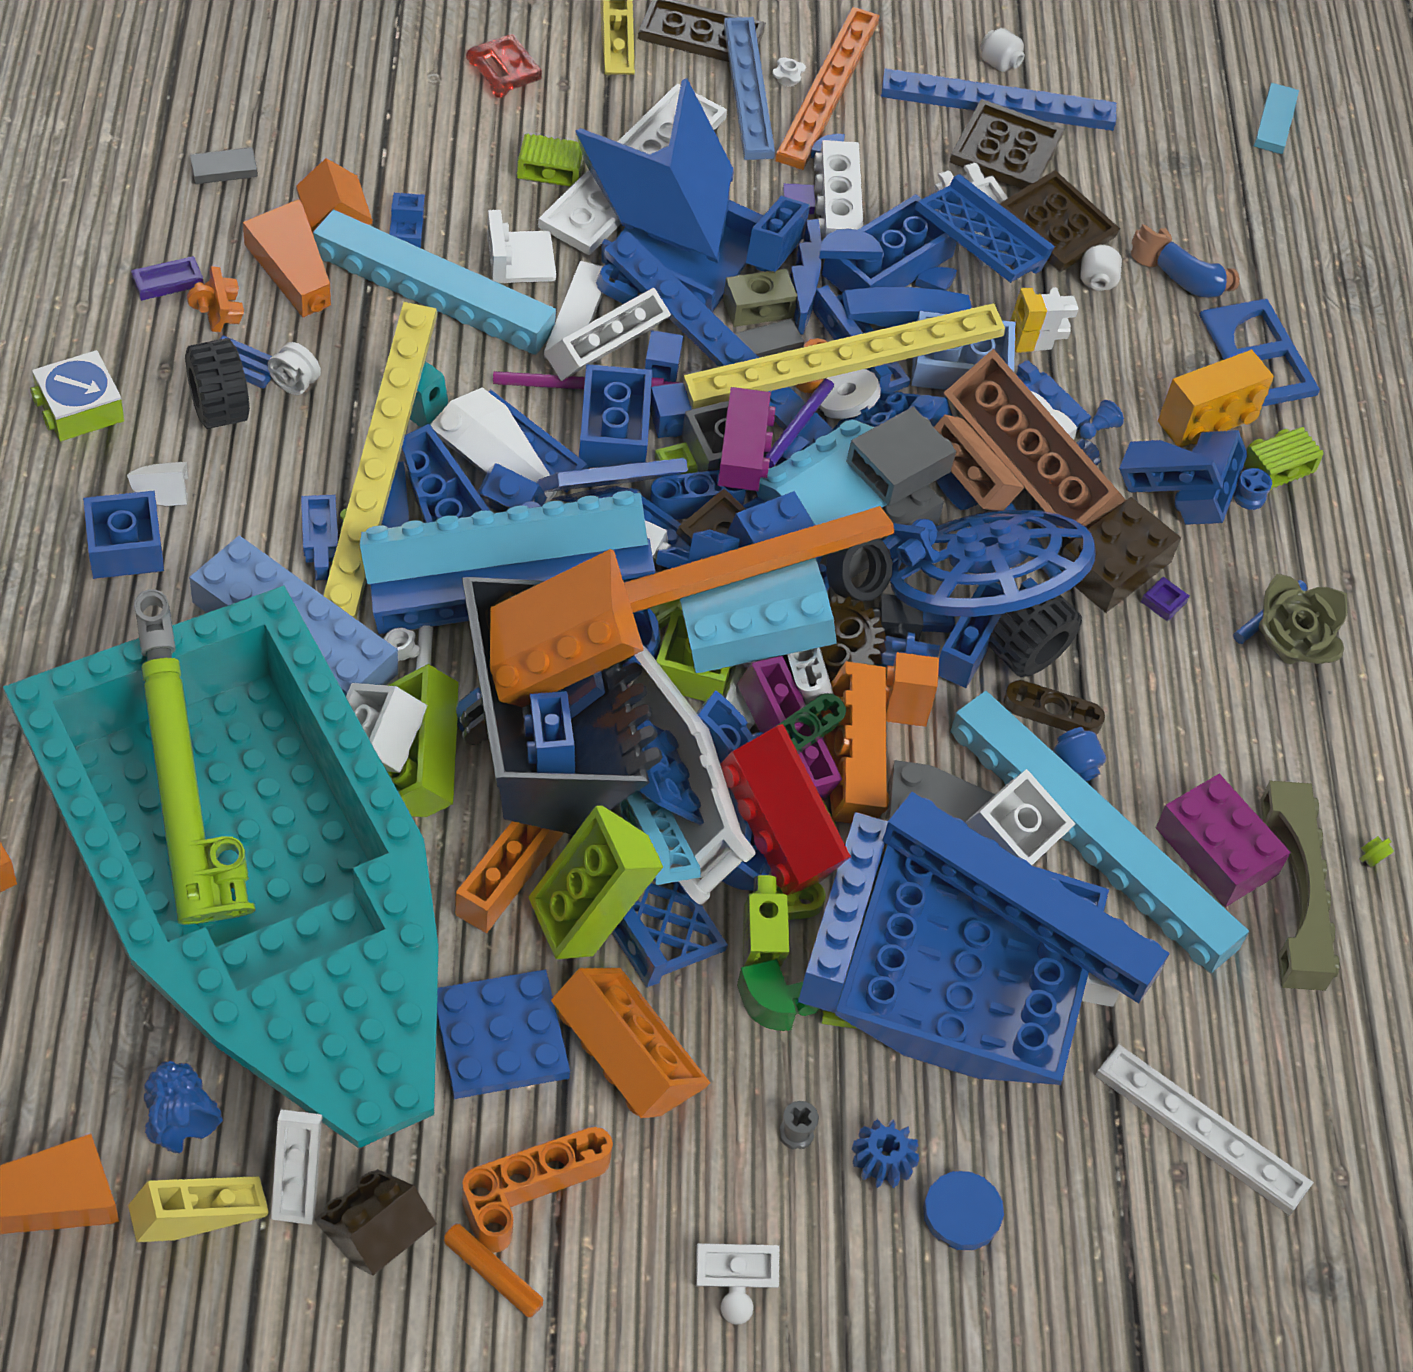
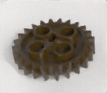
(857, 637)

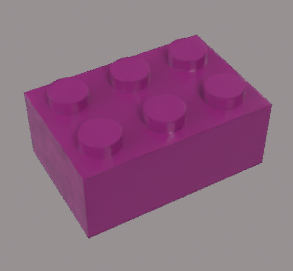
(1222, 840)

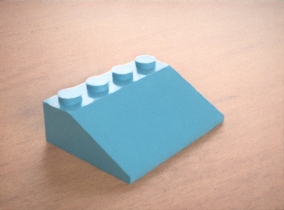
(823, 477)
(759, 617)

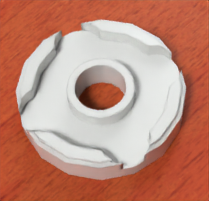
(864, 392)

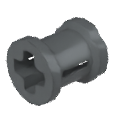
(798, 1125)

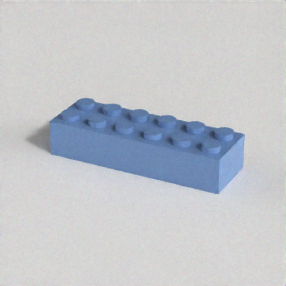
(347, 645)

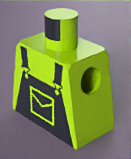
(765, 937)

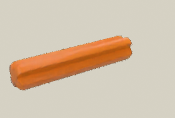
(493, 1270)

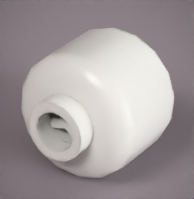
(1002, 49)
(1101, 267)

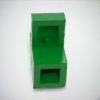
(769, 998)

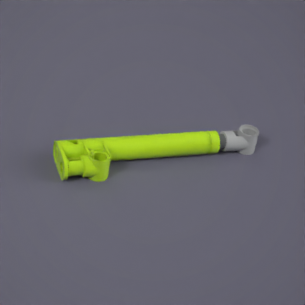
(198, 879)

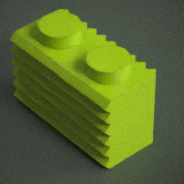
(550, 160)
(1285, 456)

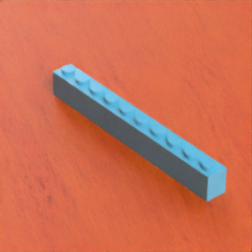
(1104, 835)

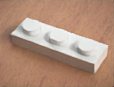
(296, 1166)

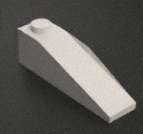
(488, 434)

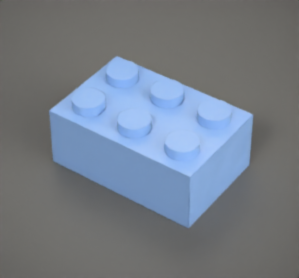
(945, 367)

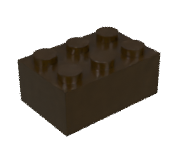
(1129, 552)

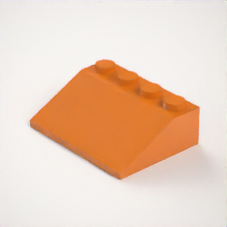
(562, 631)

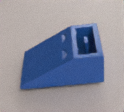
(894, 403)
(669, 779)

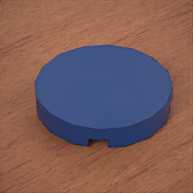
(963, 1210)

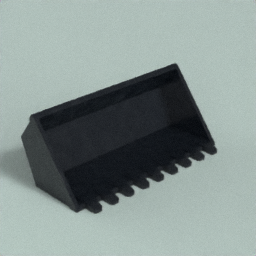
(604, 734)

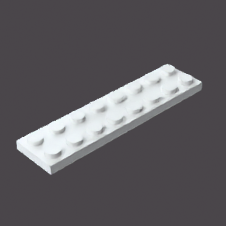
(583, 213)

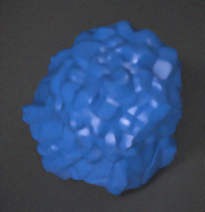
(178, 1106)

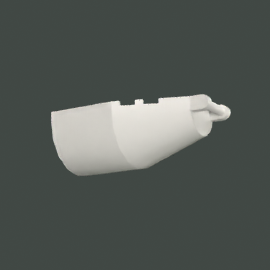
(719, 840)

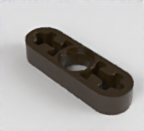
(1046, 695)

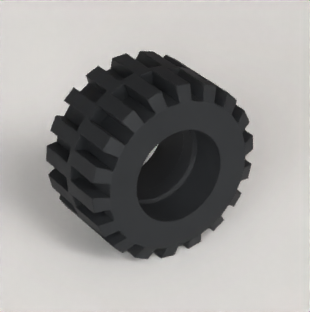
(217, 383)
(1035, 635)

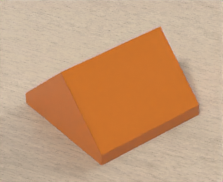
(332, 188)

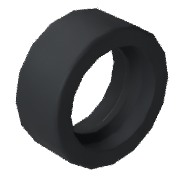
(877, 578)

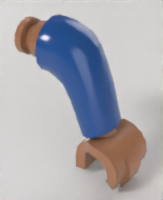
(1190, 273)

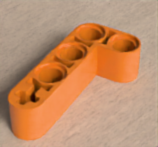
(541, 1180)

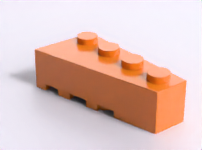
(859, 742)

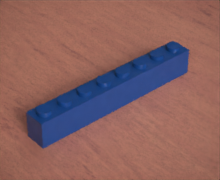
(441, 597)
(1025, 897)

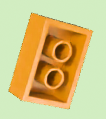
(1215, 398)

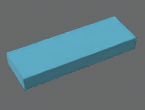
(1276, 118)

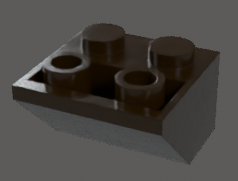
(376, 1220)

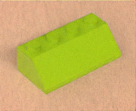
(429, 772)
(593, 884)

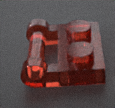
(511, 59)

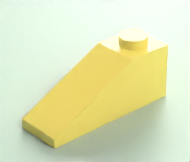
(617, 36)
(194, 1206)

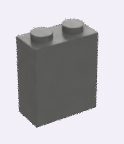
(901, 456)

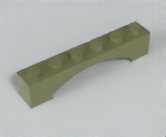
(1291, 815)

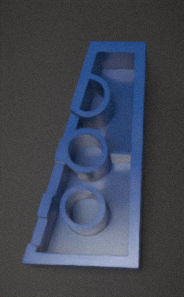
(437, 478)

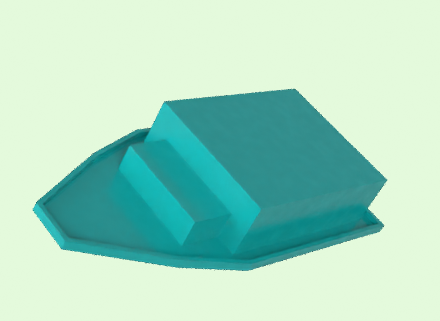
(339, 962)

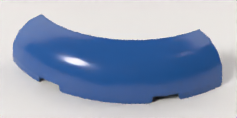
(729, 733)

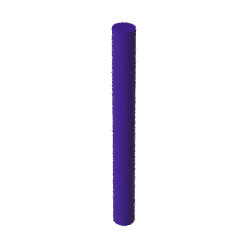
(799, 421)

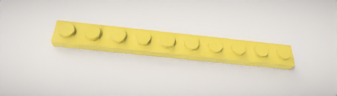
(845, 355)
(380, 452)

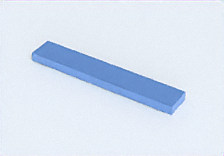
(749, 88)

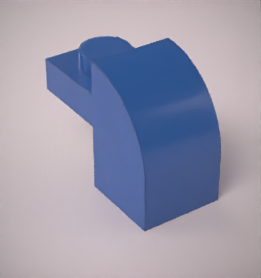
(703, 545)

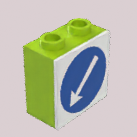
(77, 396)

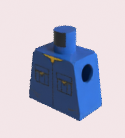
(508, 489)

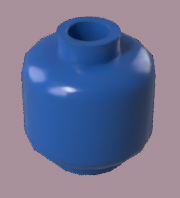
(1081, 752)

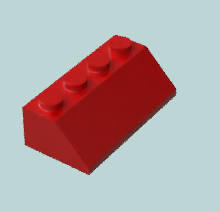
(784, 811)

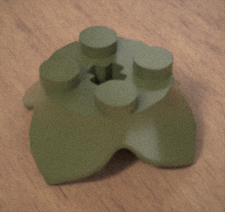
(1317, 611)

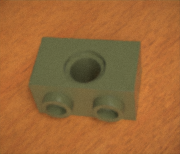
(759, 297)

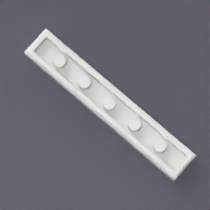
(1204, 1129)

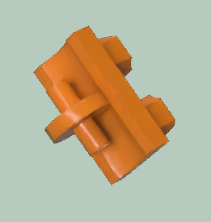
(214, 298)

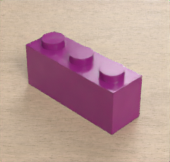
(746, 439)

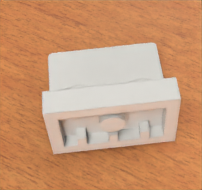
(519, 255)

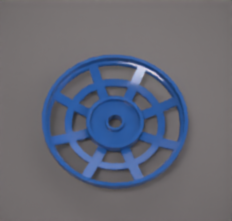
(996, 545)

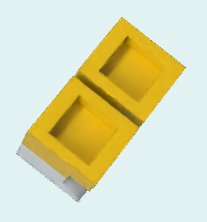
(1041, 319)

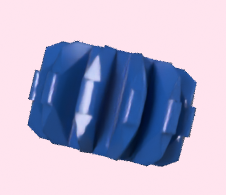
(896, 1142)

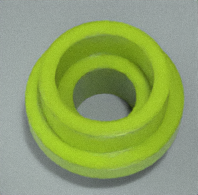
(1376, 851)

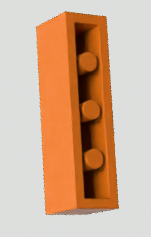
(503, 873)

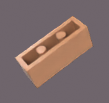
(978, 465)

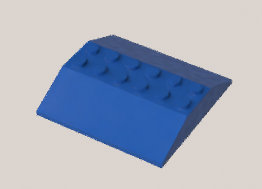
(960, 981)

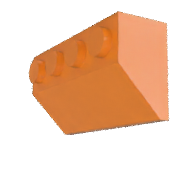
(628, 1041)

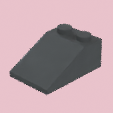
(945, 790)

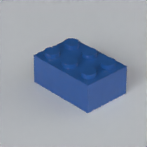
(615, 416)

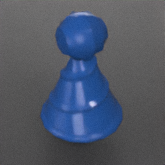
(1107, 417)

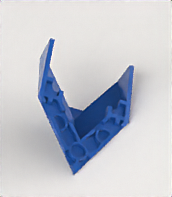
(674, 192)

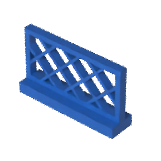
(1001, 229)
(639, 943)

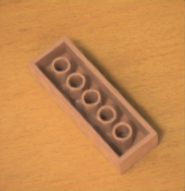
(1032, 443)

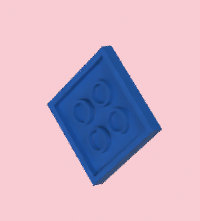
(501, 1034)

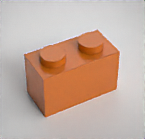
(911, 688)

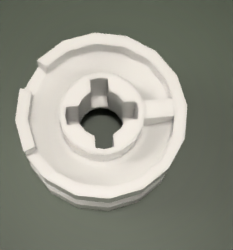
(294, 368)

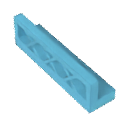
(637, 812)

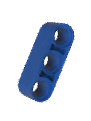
(686, 493)

